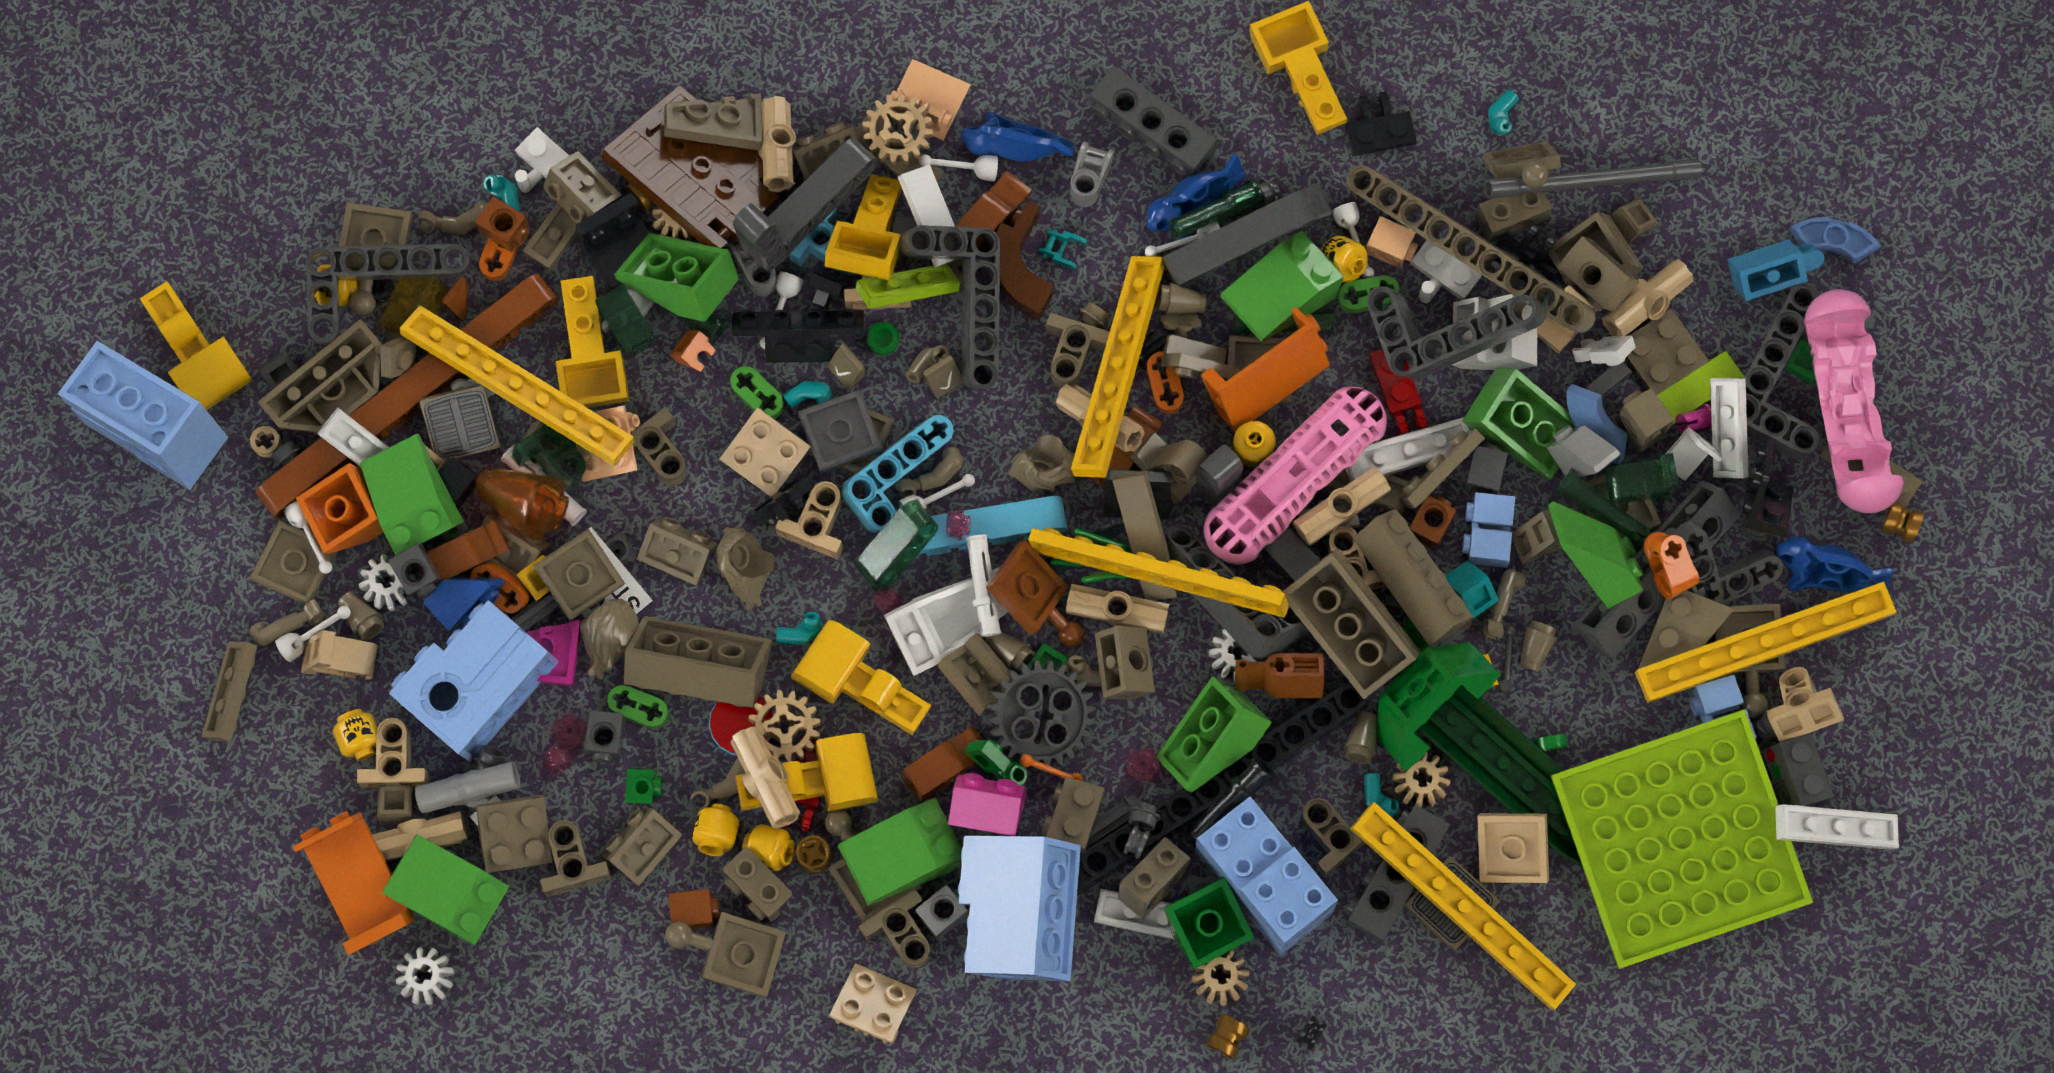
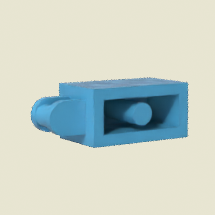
(1773, 268)

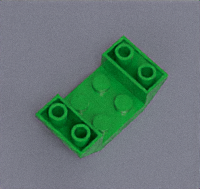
(1422, 690)

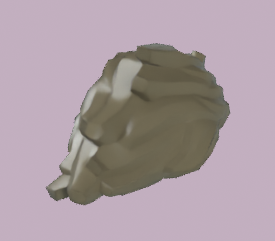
(1044, 465)
(744, 565)
(608, 634)

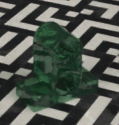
(626, 321)
(551, 460)
(1642, 480)

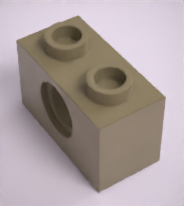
(1512, 214)
(1614, 281)
(1644, 419)
(1124, 662)

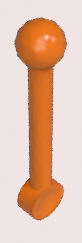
(1026, 760)

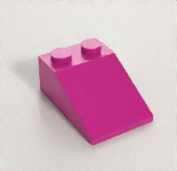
(987, 804)

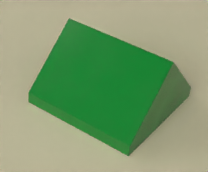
(1208, 923)

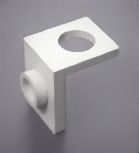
(1690, 452)

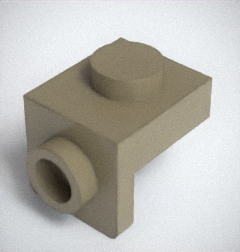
(396, 355)

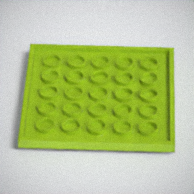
(1680, 839)

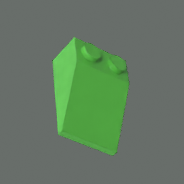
(680, 275)
(1283, 279)
(1518, 419)
(409, 494)
(1598, 554)
(1212, 735)
(902, 852)
(445, 889)

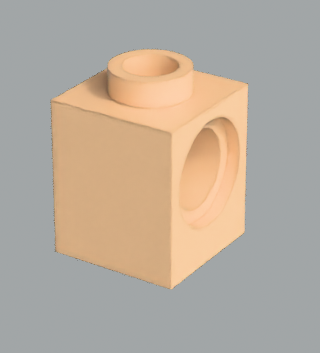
(1392, 243)

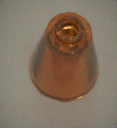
(524, 499)

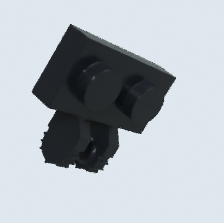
(1381, 132)
(1526, 256)
(774, 507)

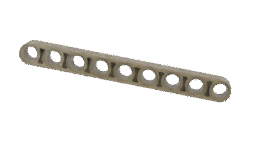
(1457, 240)

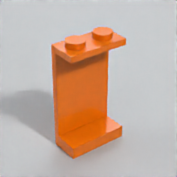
(1270, 376)
(353, 879)

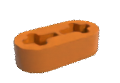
(490, 252)
(1157, 385)
(511, 584)

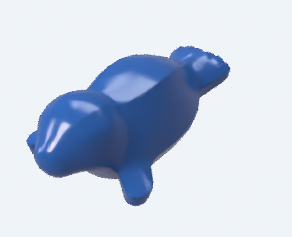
(1013, 140)
(1193, 193)
(1827, 567)

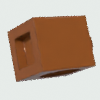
(496, 213)
(1429, 535)
(694, 908)

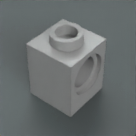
(937, 925)

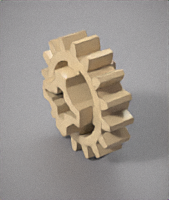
(889, 138)
(798, 725)

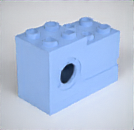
(143, 414)
(475, 681)
(1266, 875)
(1019, 906)

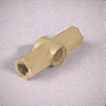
(777, 144)
(1648, 299)
(1075, 402)
(1358, 494)
(1095, 603)
(765, 777)
(441, 831)

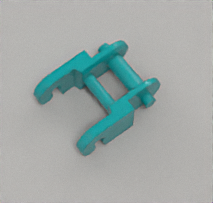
(1066, 237)

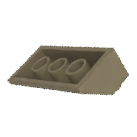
(1413, 578)
(1350, 623)
(697, 661)

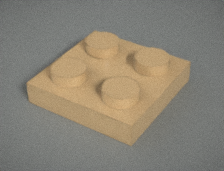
(1513, 848)

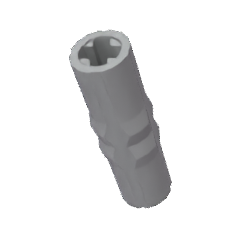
(467, 787)

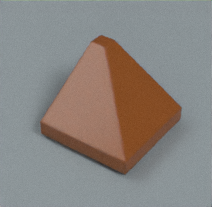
(457, 299)

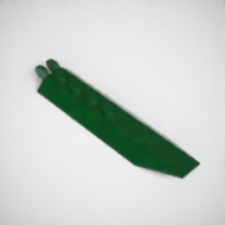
(1501, 762)

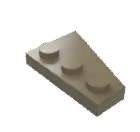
(721, 123)
(1683, 625)

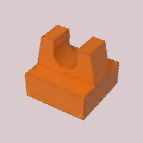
(689, 347)

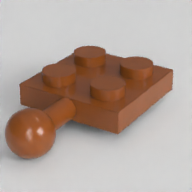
(1030, 593)

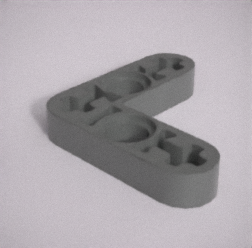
(1719, 578)

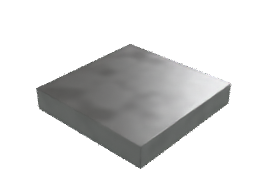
(840, 431)

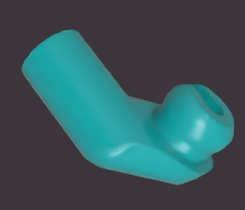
(1498, 113)
(502, 189)
(808, 389)
(803, 633)
(1373, 793)

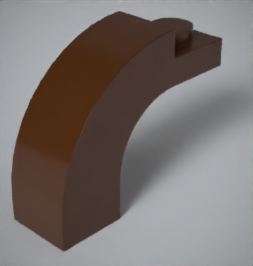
(1019, 285)

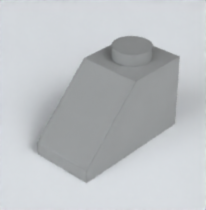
(1581, 451)

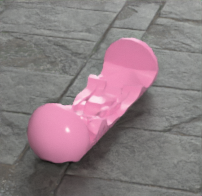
(1846, 392)
(1289, 478)

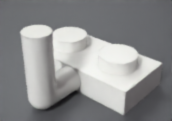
(541, 155)
(1443, 271)

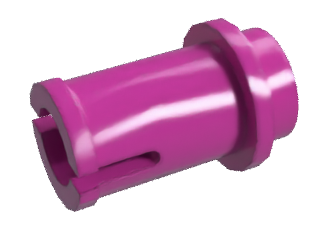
(1696, 419)

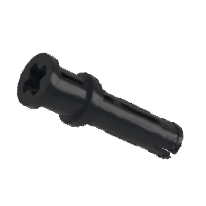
(1241, 788)

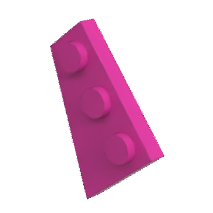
(563, 644)

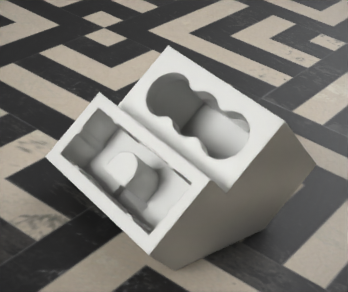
(1514, 353)

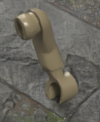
(457, 225)
(945, 470)
(1510, 580)
(264, 634)
(722, 789)

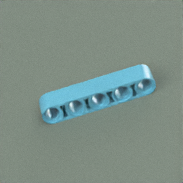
(1002, 523)

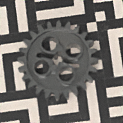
(1070, 717)

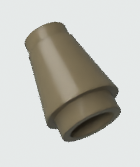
(1180, 300)
(363, 618)
(1536, 645)
(1010, 650)
(1362, 739)

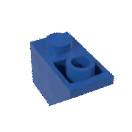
(459, 596)

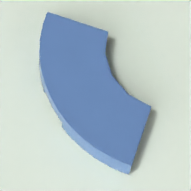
(1836, 236)
(1587, 409)

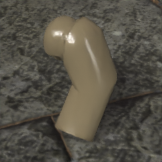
(924, 360)
(1084, 671)

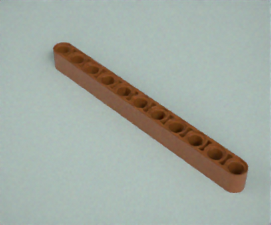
(401, 398)

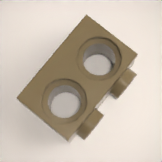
(1153, 878)

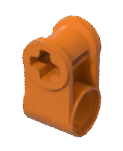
(1671, 565)

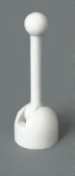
(984, 166)
(1347, 217)
(1152, 250)
(787, 286)
(968, 480)
(297, 519)
(292, 645)

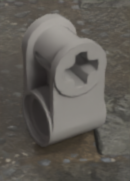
(1090, 169)
(751, 269)

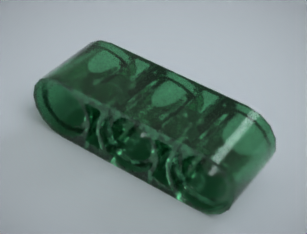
(896, 545)

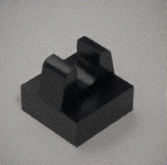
(826, 289)

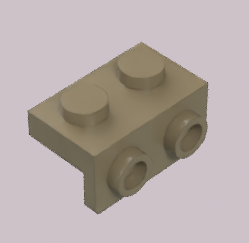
(1194, 358)
(975, 672)
(1075, 812)
(757, 883)

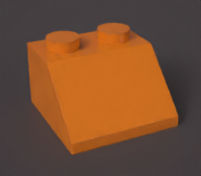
(341, 510)

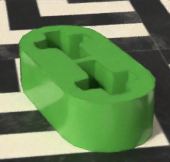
(1365, 286)
(762, 387)
(640, 699)

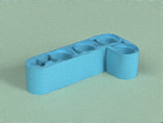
(899, 465)

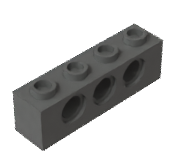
(1119, 87)
(1377, 923)

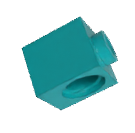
(1472, 587)

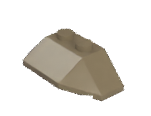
(338, 376)

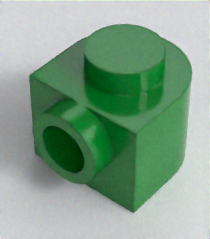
(642, 785)

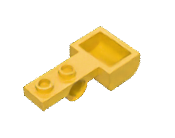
(1293, 42)
(868, 244)
(205, 370)
(591, 374)
(836, 666)
(839, 774)

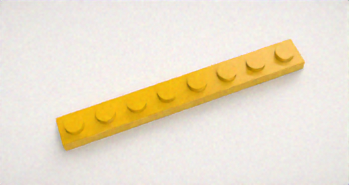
(1118, 367)
(517, 385)
(1148, 569)
(1765, 642)
(1463, 906)

